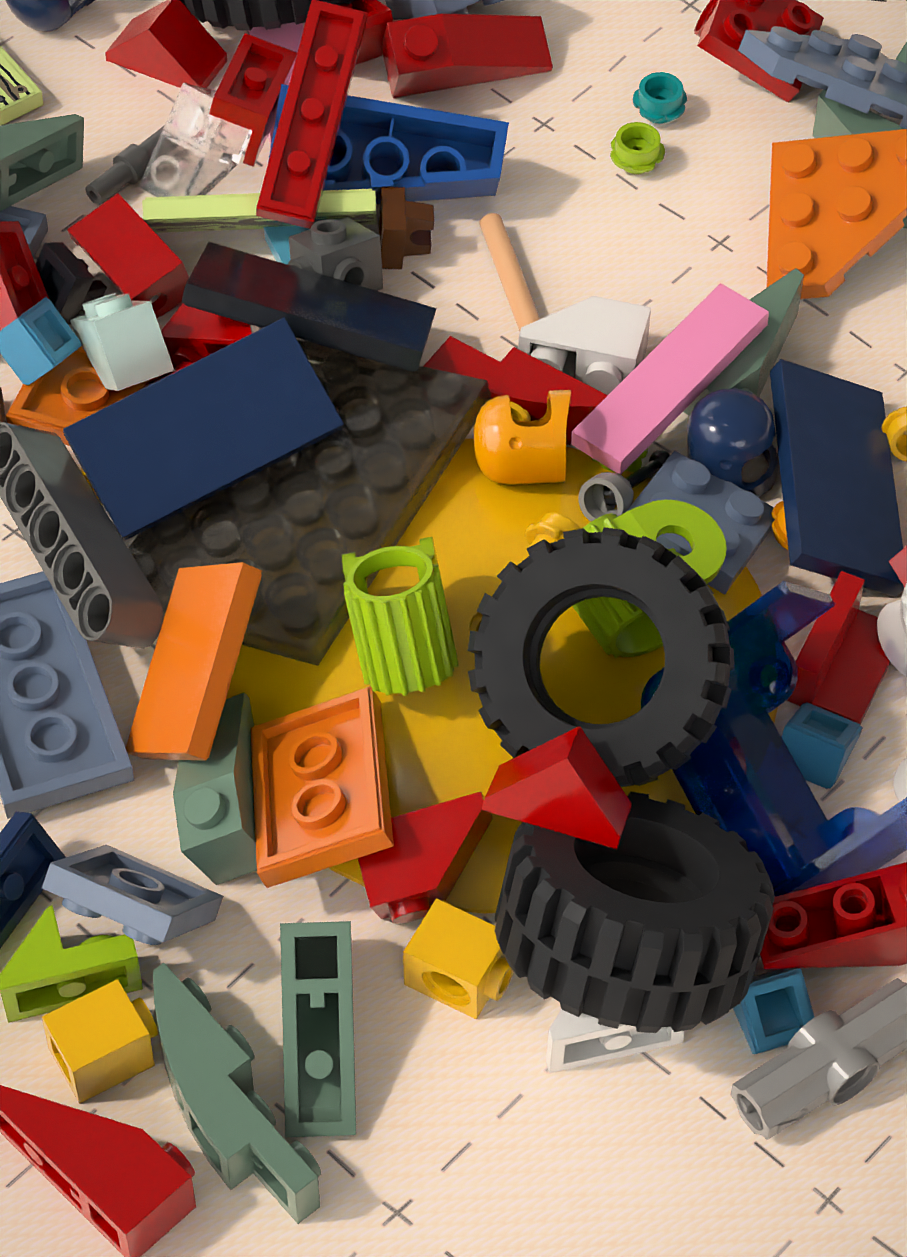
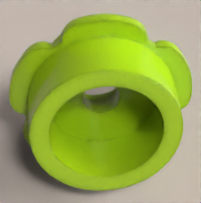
(637, 148)

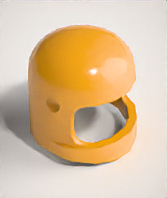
(522, 450)

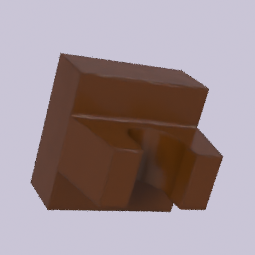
(403, 227)

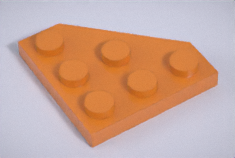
(834, 205)

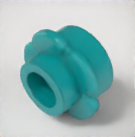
(660, 97)

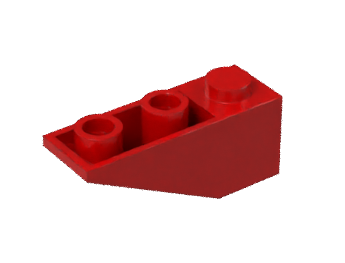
(841, 923)

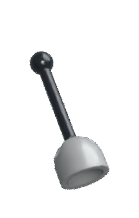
(609, 489)

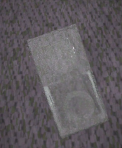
(193, 147)

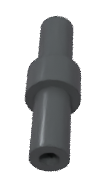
(126, 168)

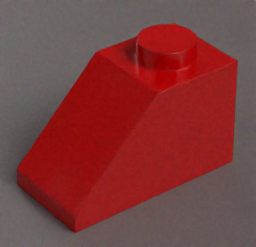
(425, 859)

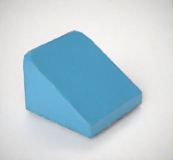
(37, 341)
(820, 743)
(774, 1009)

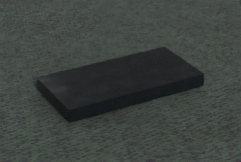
(313, 304)

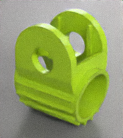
(622, 626)
(405, 636)

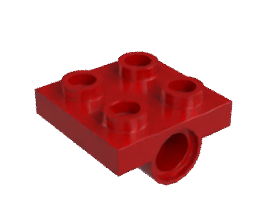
(726, 21)

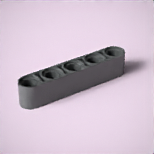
(75, 540)

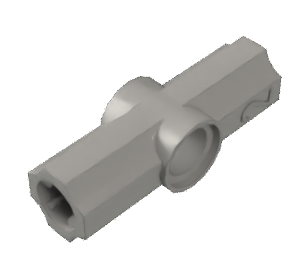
(825, 1062)

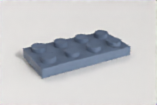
(53, 707)

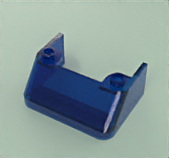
(750, 776)

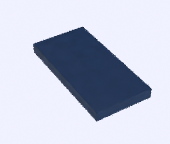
(203, 429)
(836, 476)

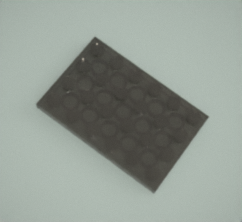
(324, 501)

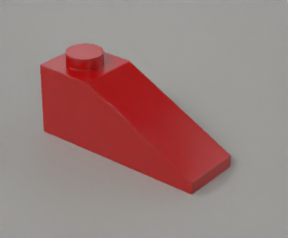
(462, 51)
(103, 1168)

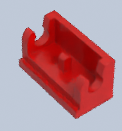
(131, 254)

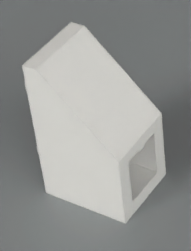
(591, 340)

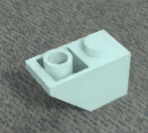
(122, 341)

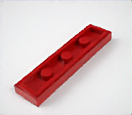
(311, 114)

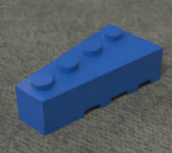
(413, 148)

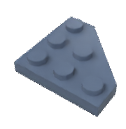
(847, 68)

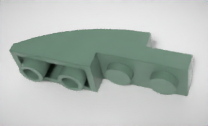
(218, 1101)

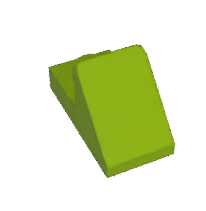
(48, 977)

